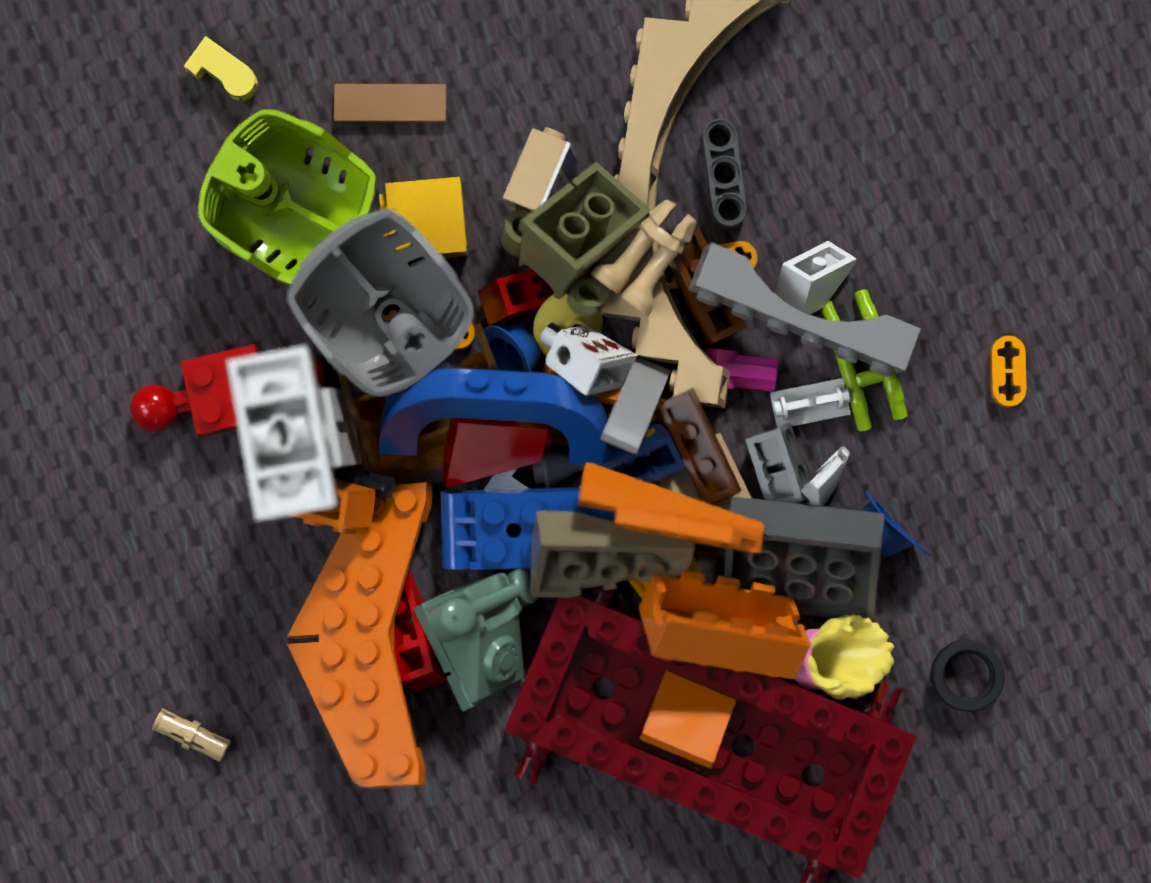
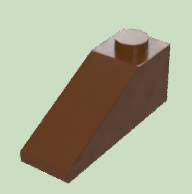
(709, 322)

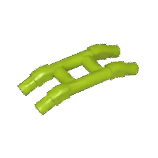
(856, 381)

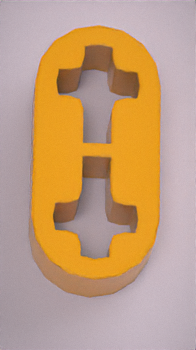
(1017, 371)

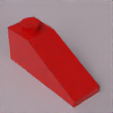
(514, 296)
(412, 650)

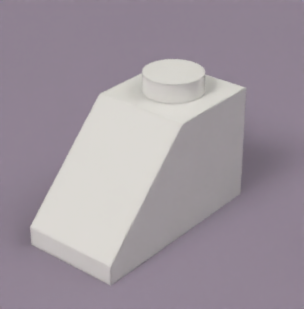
(813, 277)

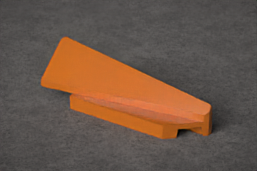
(666, 513)

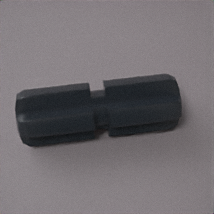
(383, 484)

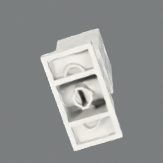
(290, 432)

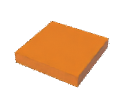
(688, 719)

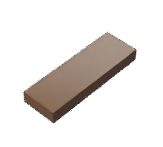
(390, 103)

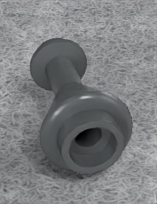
(554, 468)

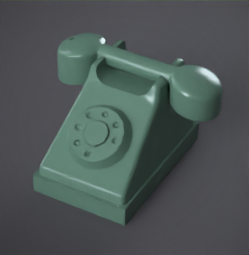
(479, 634)

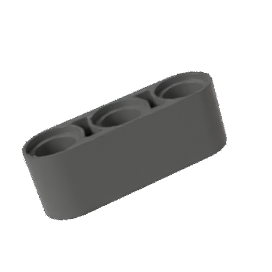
(728, 157)

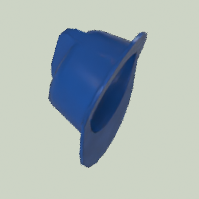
(513, 348)
(894, 537)

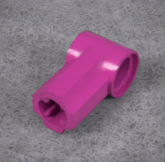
(746, 371)

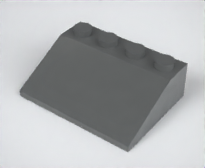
(812, 554)

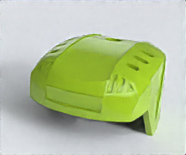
(303, 200)

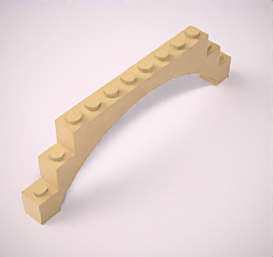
(667, 67)

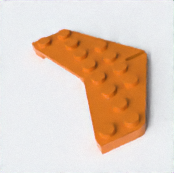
(354, 662)

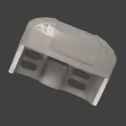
(360, 274)

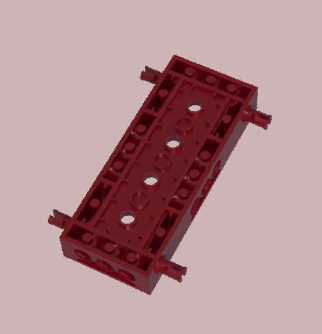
(756, 793)

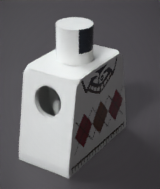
(587, 358)

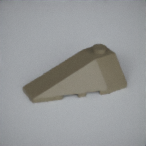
(586, 551)

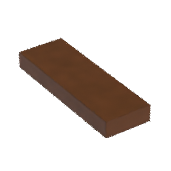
(699, 447)

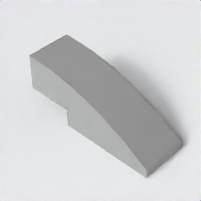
(635, 405)

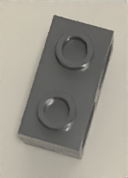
(778, 464)

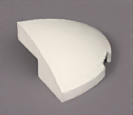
(826, 478)

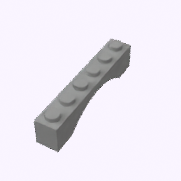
(732, 281)

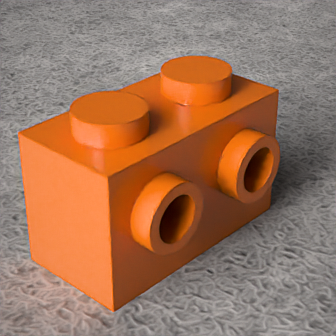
(353, 509)

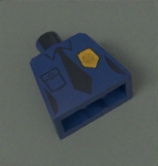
(654, 459)

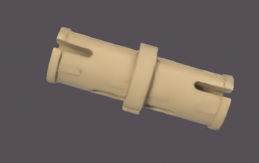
(191, 735)

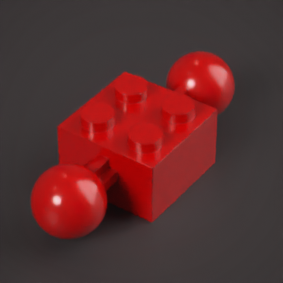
(206, 395)

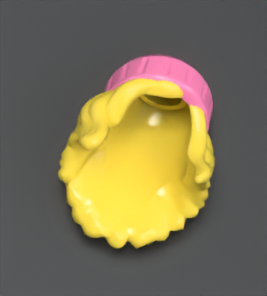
(846, 657)

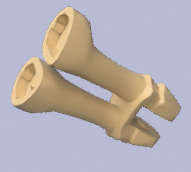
(641, 290)

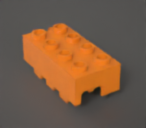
(723, 624)

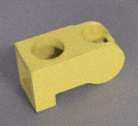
(221, 65)

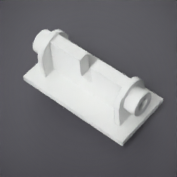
(811, 403)

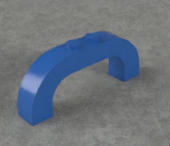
(494, 397)

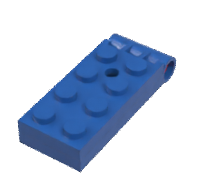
(478, 519)

